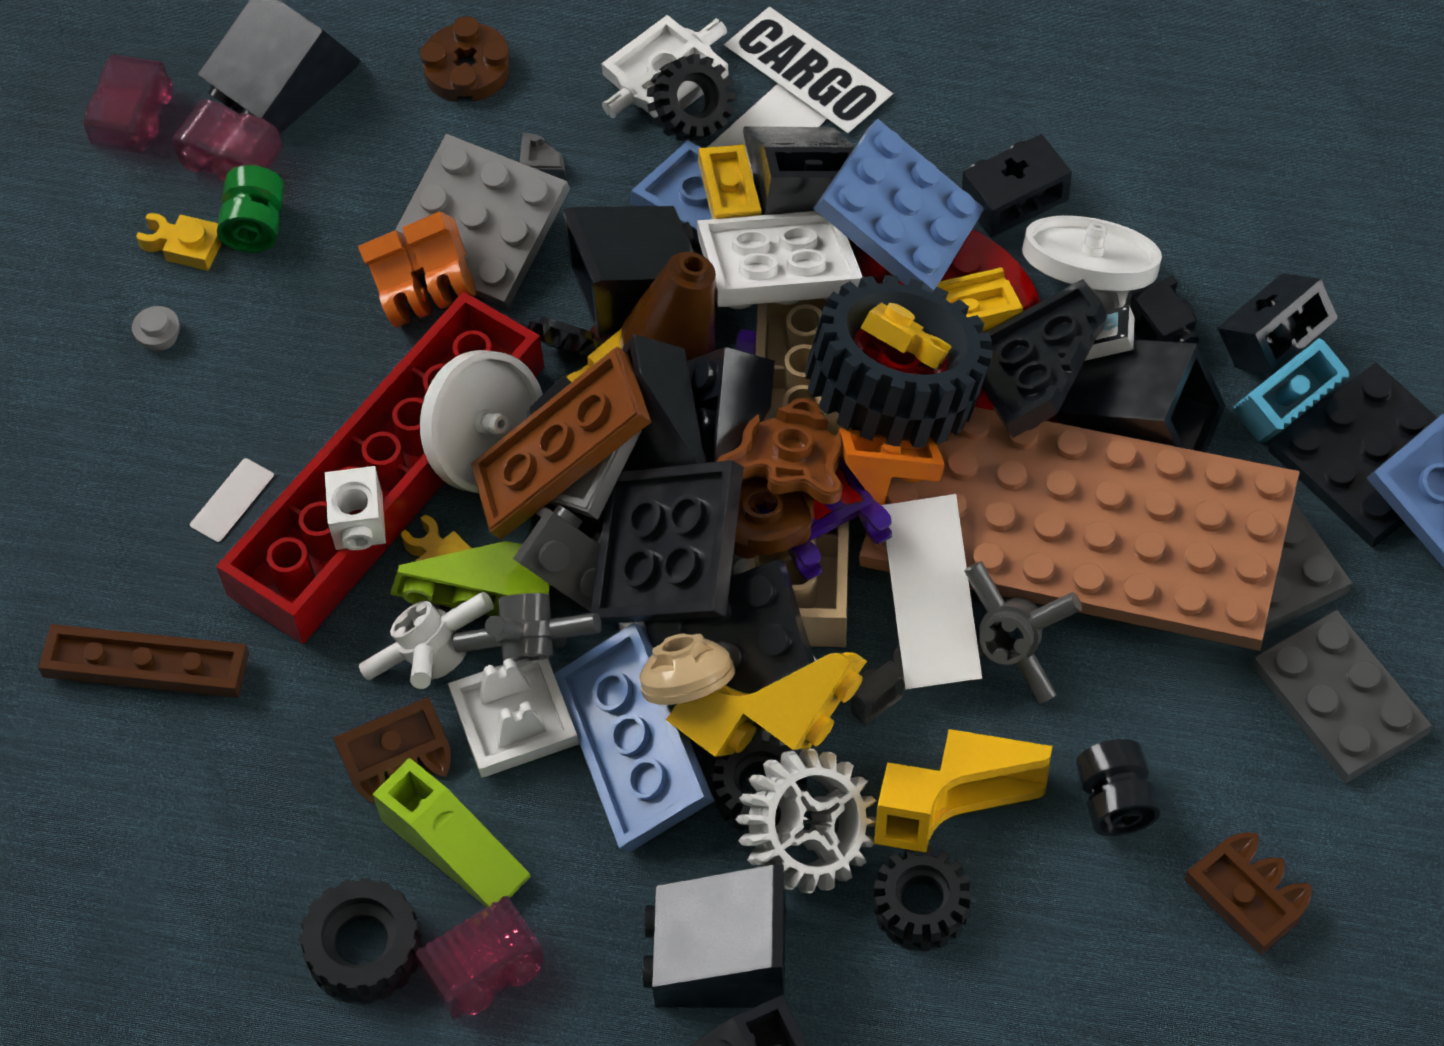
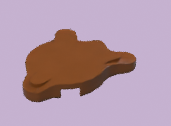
(792, 452)

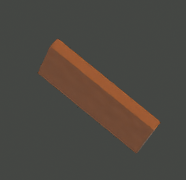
(560, 443)

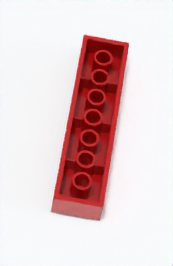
(288, 559)

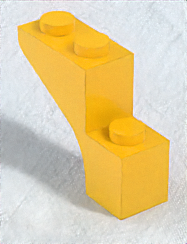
(790, 709)
(973, 776)

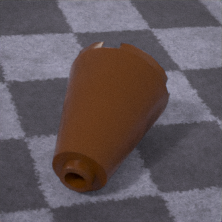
(678, 306)

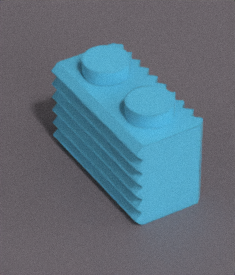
(1291, 391)

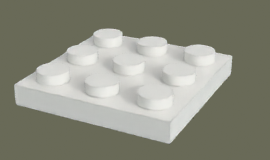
(776, 258)

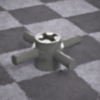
(1022, 614)
(526, 629)

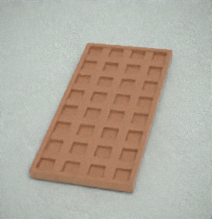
(1118, 521)

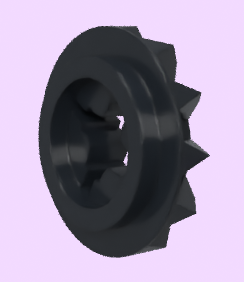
(564, 336)

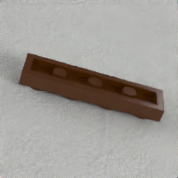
(144, 660)

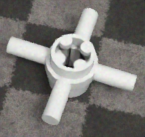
(425, 640)

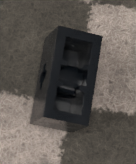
(1017, 184)
(1277, 323)

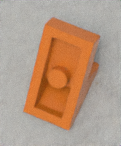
(877, 462)

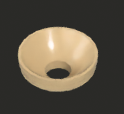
(685, 670)

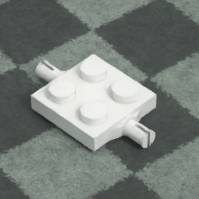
(643, 57)

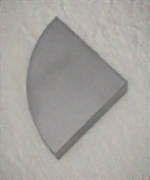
(541, 155)

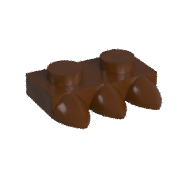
(389, 742)
(1248, 893)

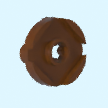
(466, 40)
(775, 531)

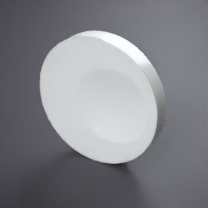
(1092, 250)
(472, 408)

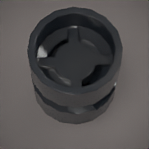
(1117, 785)

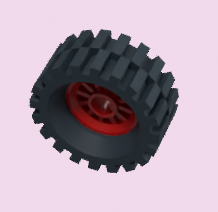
(891, 389)

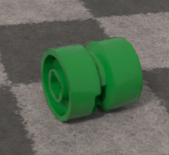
(250, 209)

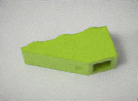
(464, 574)
(448, 834)

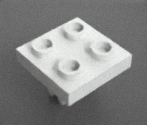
(512, 714)

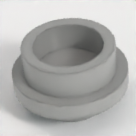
(156, 328)

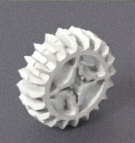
(833, 850)

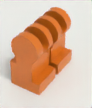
(399, 258)

